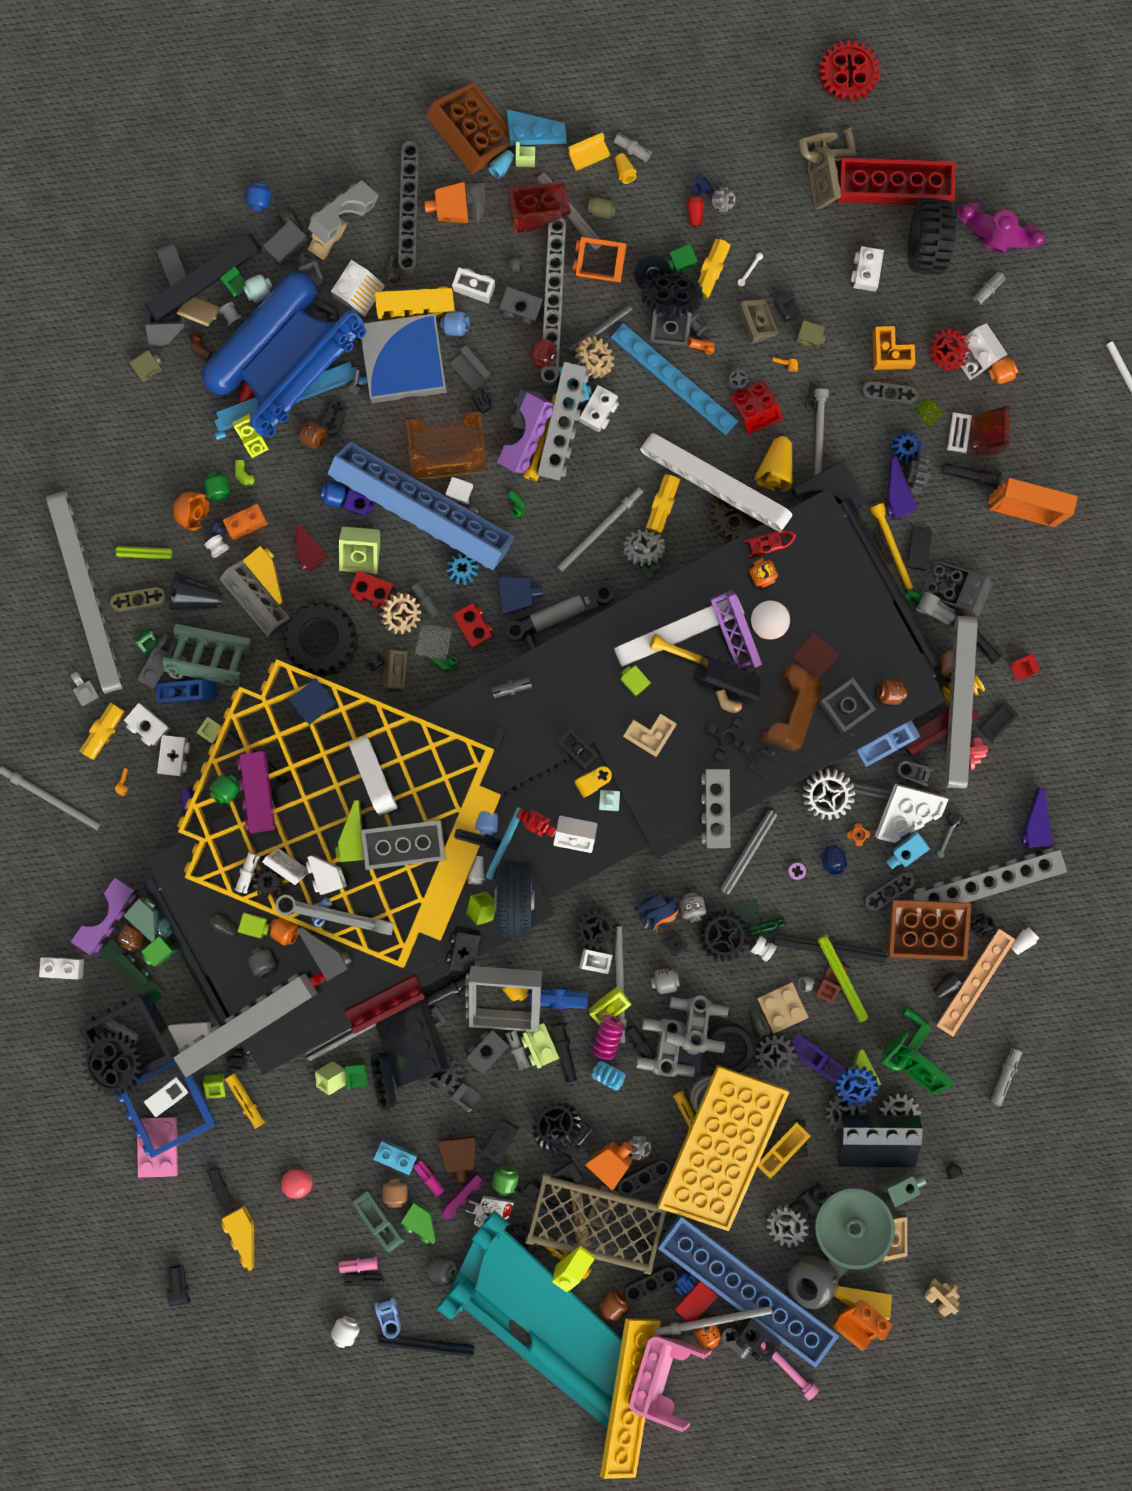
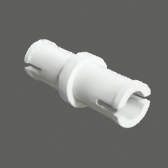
(247, 872)

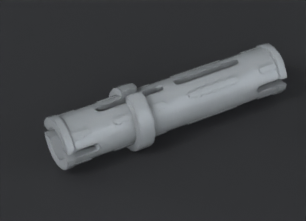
(1005, 1078)

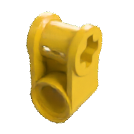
(590, 783)

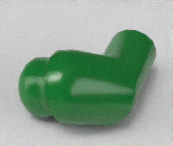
(912, 595)
(445, 665)

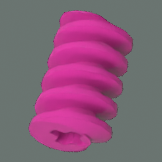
(608, 1037)

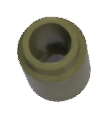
(602, 207)

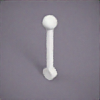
(741, 282)

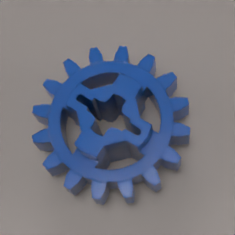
(858, 1083)

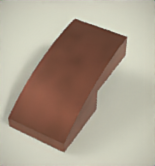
(830, 985)

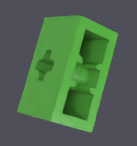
(159, 951)

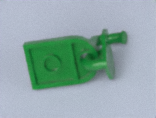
(912, 1062)

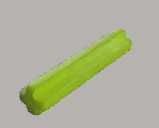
(144, 552)

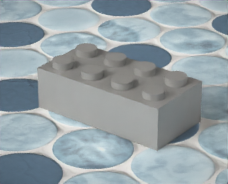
(403, 844)

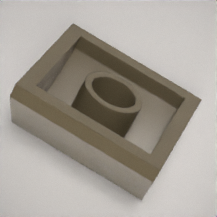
(757, 320)

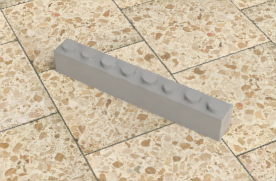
(245, 1025)

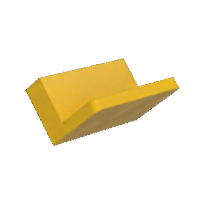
(588, 151)

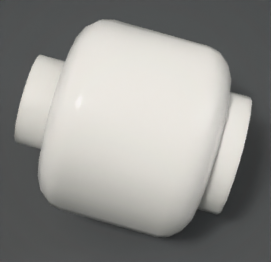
(345, 1331)

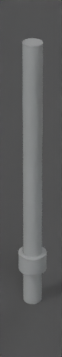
(627, 503)
(18, 779)
(619, 973)
(677, 1328)

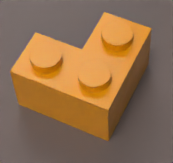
(888, 354)

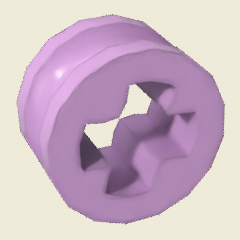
(802, 868)

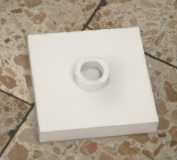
(285, 866)

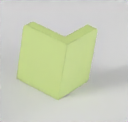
(525, 156)
(330, 1078)

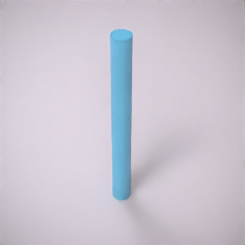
(503, 846)

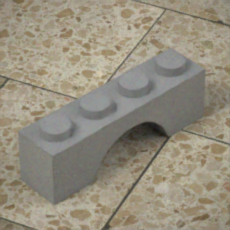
(357, 200)

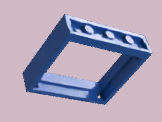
(140, 1130)

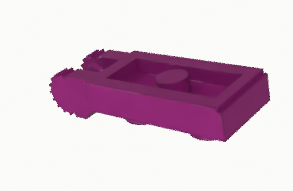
(461, 1195)

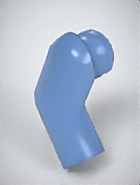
(324, 903)

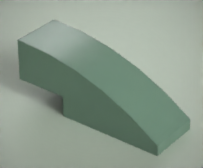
(378, 1222)

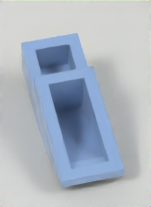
(888, 743)

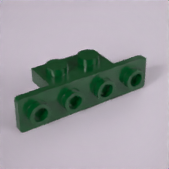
(131, 971)

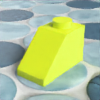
(572, 1268)

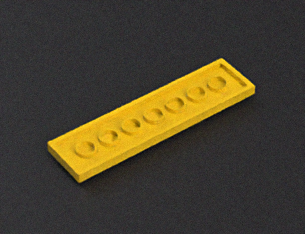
(625, 1426)

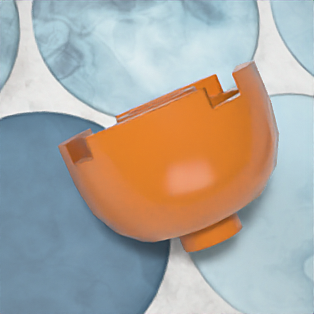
(189, 509)

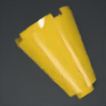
(776, 466)

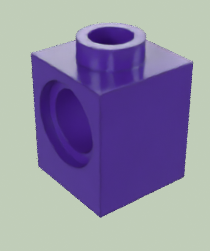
(351, 501)

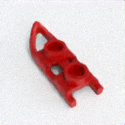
(773, 540)

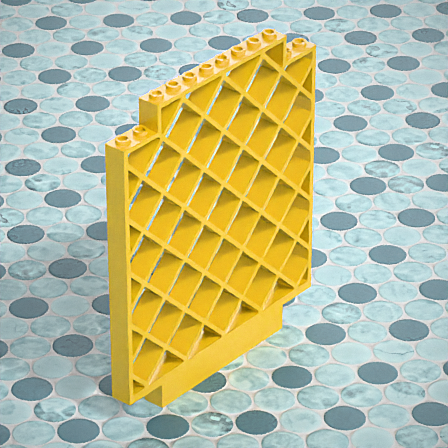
(450, 873)

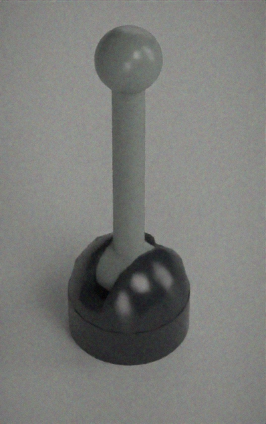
(954, 821)

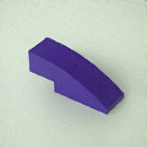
(817, 1059)

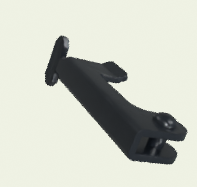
(531, 1191)

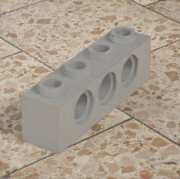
(722, 778)

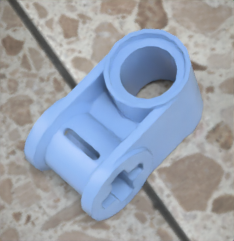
(388, 1316)

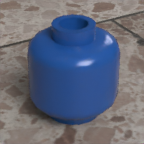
(258, 196)
(333, 494)

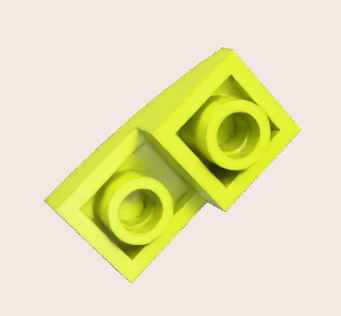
(251, 439)

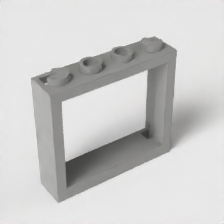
(503, 1018)

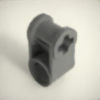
(916, 773)
(730, 1341)

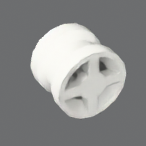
(216, 546)

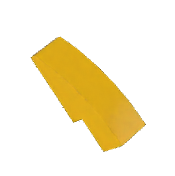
(783, 1150)

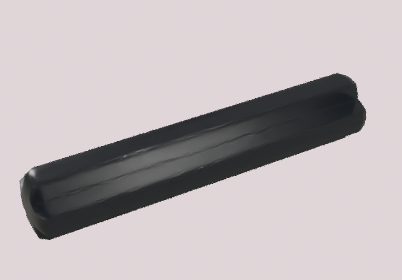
(477, 839)

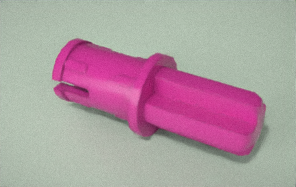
(429, 1178)

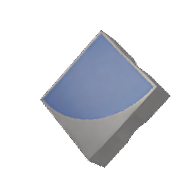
(403, 358)

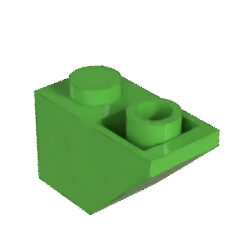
(421, 1222)

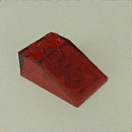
(537, 205)
(991, 431)

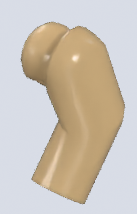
(727, 704)

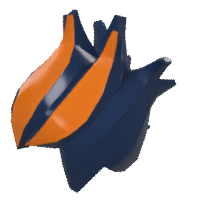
(657, 910)

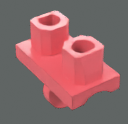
(977, 751)

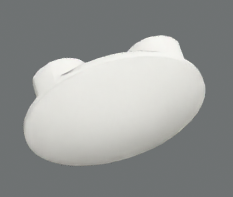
(770, 620)

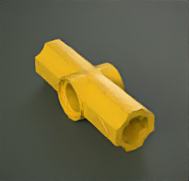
(713, 266)
(663, 503)
(101, 731)

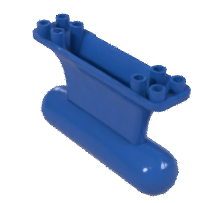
(280, 351)

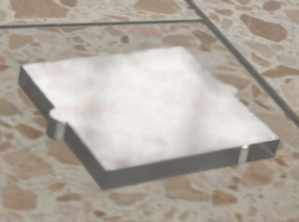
(433, 642)

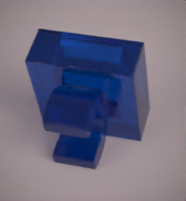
(702, 185)

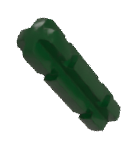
(766, 926)

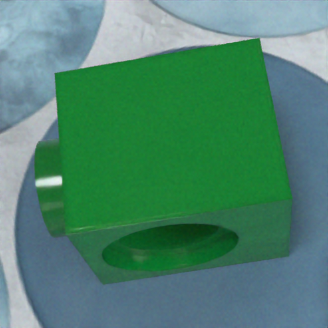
(682, 259)

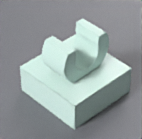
(609, 800)

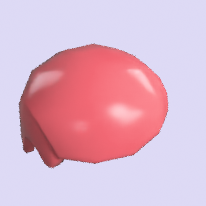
(296, 1183)

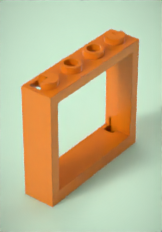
(1032, 502)

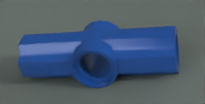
(562, 998)

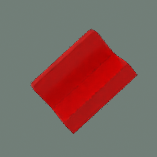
(696, 1302)

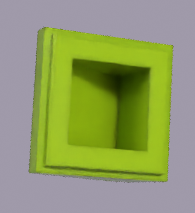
(214, 1086)

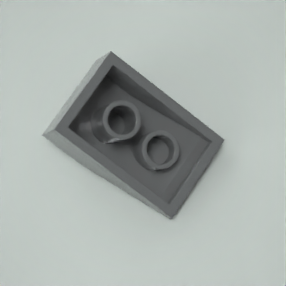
(327, 956)

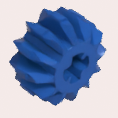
(899, 443)

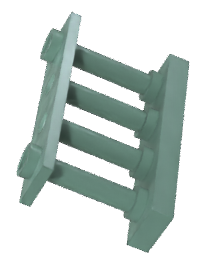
(210, 639)

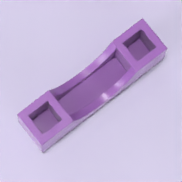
(536, 412)
(119, 896)

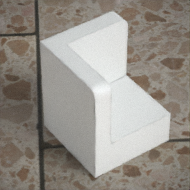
(459, 490)

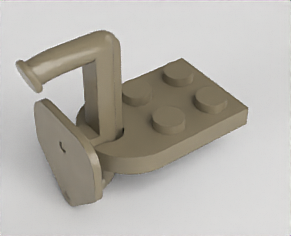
(822, 165)

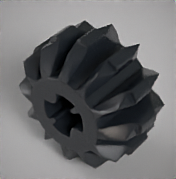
(262, 882)

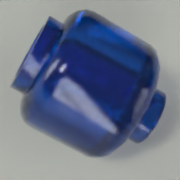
(834, 860)

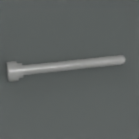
(820, 397)

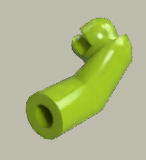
(240, 474)

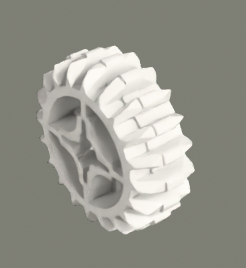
(821, 795)

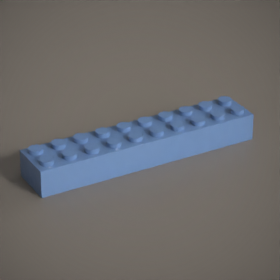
(420, 505)
(747, 1289)

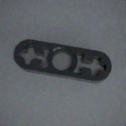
(381, 1062)

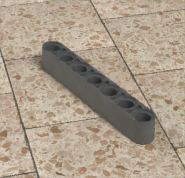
(406, 198)

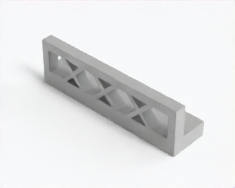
(251, 599)

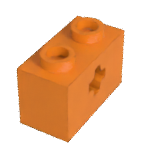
(245, 522)

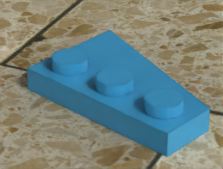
(534, 130)

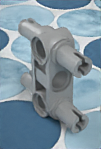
(697, 1025)
(665, 1052)

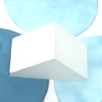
(595, 961)

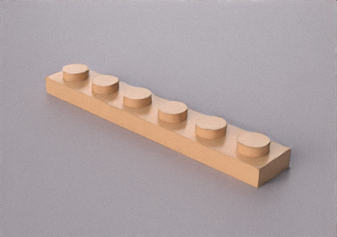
(975, 982)

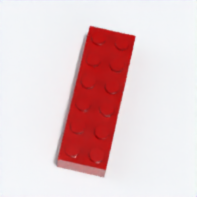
(895, 181)

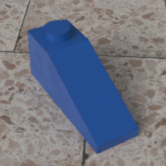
(186, 691)

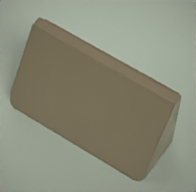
(395, 669)

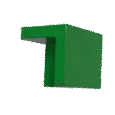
(233, 282)
(356, 1075)

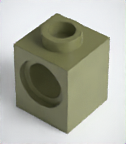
(811, 334)
(146, 365)

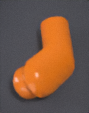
(706, 345)

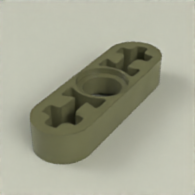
(123, 596)

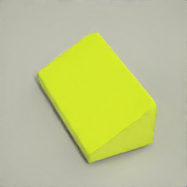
(610, 1004)

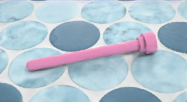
(809, 1390)

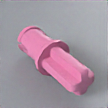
(358, 1265)

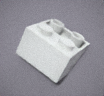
(984, 351)
(327, 875)

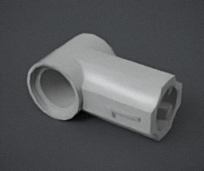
(933, 607)

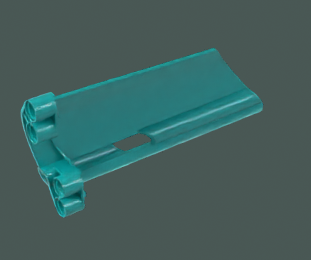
(567, 1338)

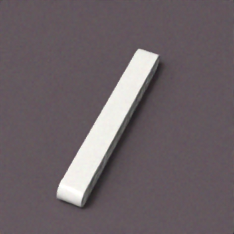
(716, 482)

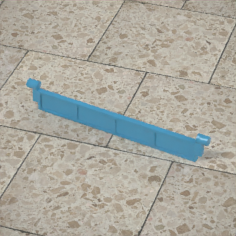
(327, 380)

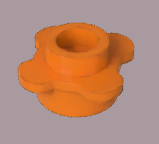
(863, 834)

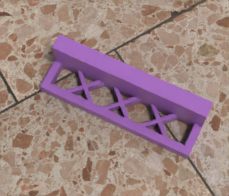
(740, 623)

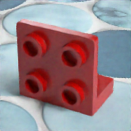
(757, 407)

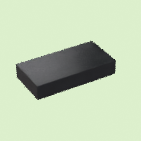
(998, 722)

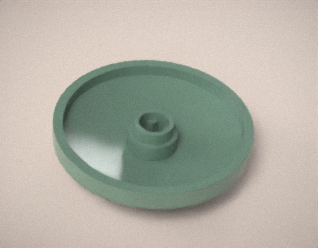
(855, 1228)

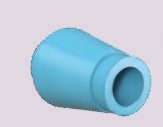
(501, 164)

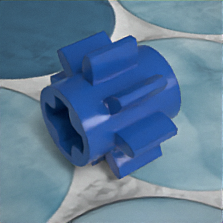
(685, 1283)

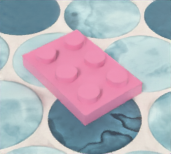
(160, 1131)

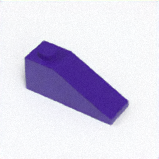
(899, 497)
(1037, 824)

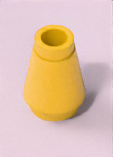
(625, 169)

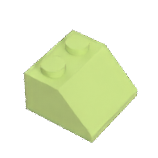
(359, 550)

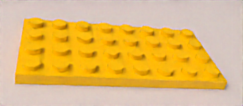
(723, 1148)

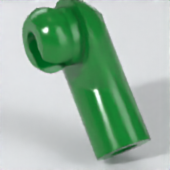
(518, 504)

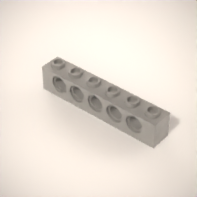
(547, 468)

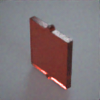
(816, 655)

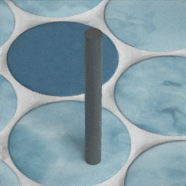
(602, 327)

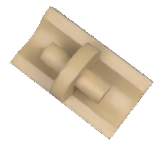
(946, 1294)

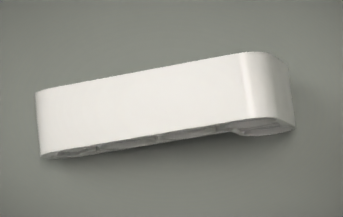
(372, 776)

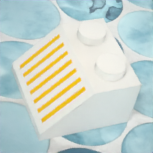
(357, 288)

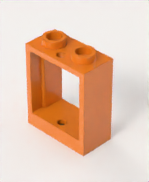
(580, 247)

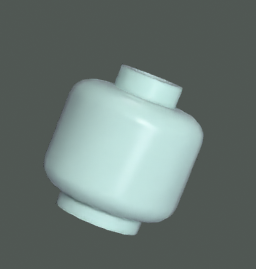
(257, 288)

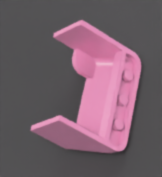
(652, 1377)

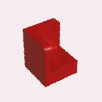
(1024, 667)

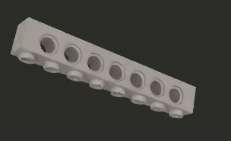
(1054, 867)

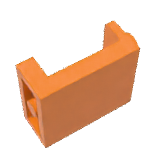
(861, 1324)

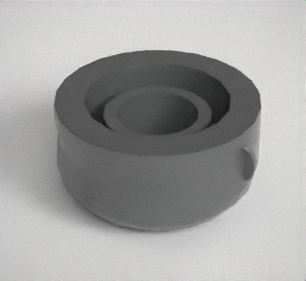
(821, 1274)

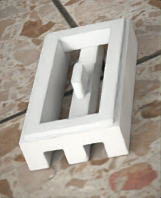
(952, 429)

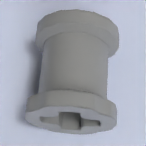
(231, 314)

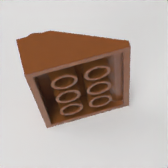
(470, 126)
(928, 930)

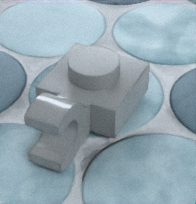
(85, 691)

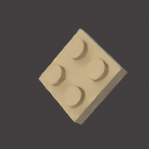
(782, 1007)

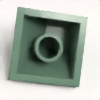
(144, 917)

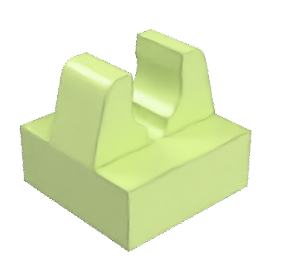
(208, 730)

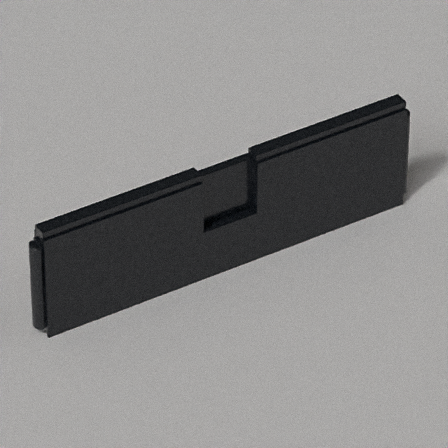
(826, 580)

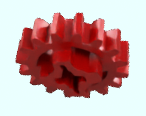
(945, 357)
(536, 822)

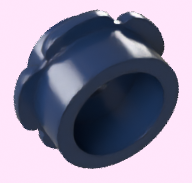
(218, 528)

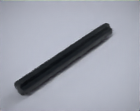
(427, 1345)

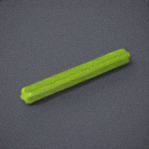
(843, 978)

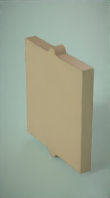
(199, 311)

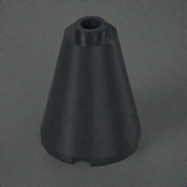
(193, 594)

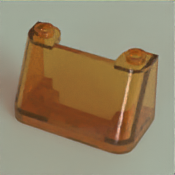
(446, 448)
(793, 735)

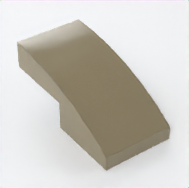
(601, 1204)

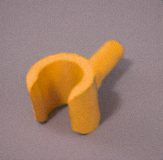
(792, 363)
(120, 787)

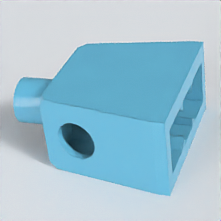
(914, 844)

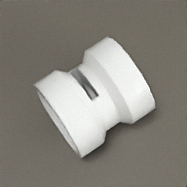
(763, 948)

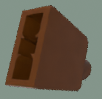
(458, 1155)

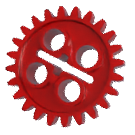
(831, 71)

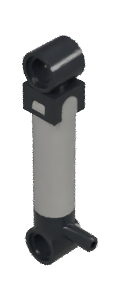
(558, 613)

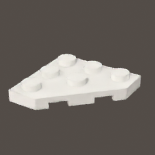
(908, 811)

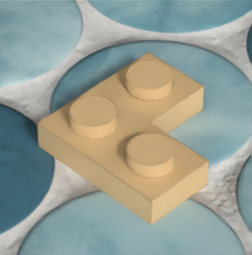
(652, 739)

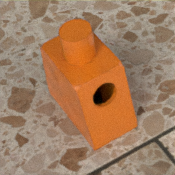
(449, 204)
(611, 1163)

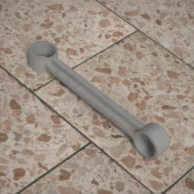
(376, 925)

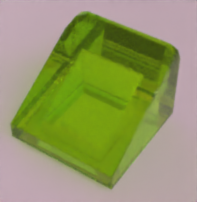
(929, 412)

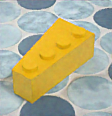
(414, 303)

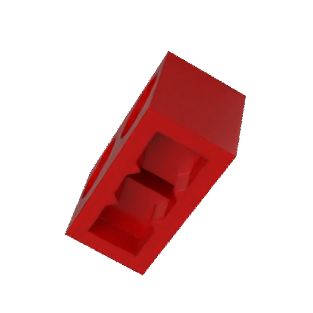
(373, 585)
(469, 628)

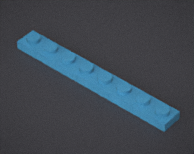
(674, 379)

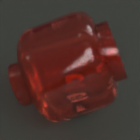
(542, 353)

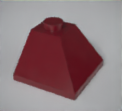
(308, 550)

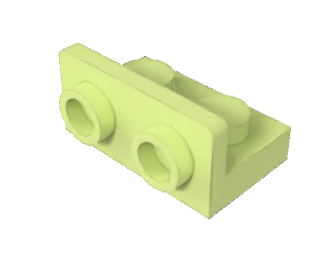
(540, 1046)

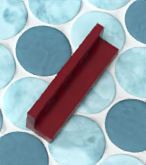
(931, 732)
(384, 1003)

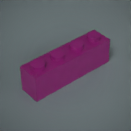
(257, 792)

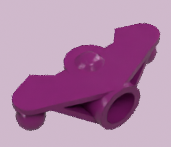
(1000, 229)

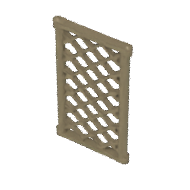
(547, 1179)

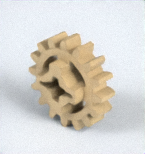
(594, 356)
(395, 607)

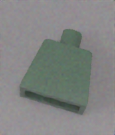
(901, 1189)

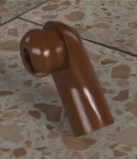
(198, 346)

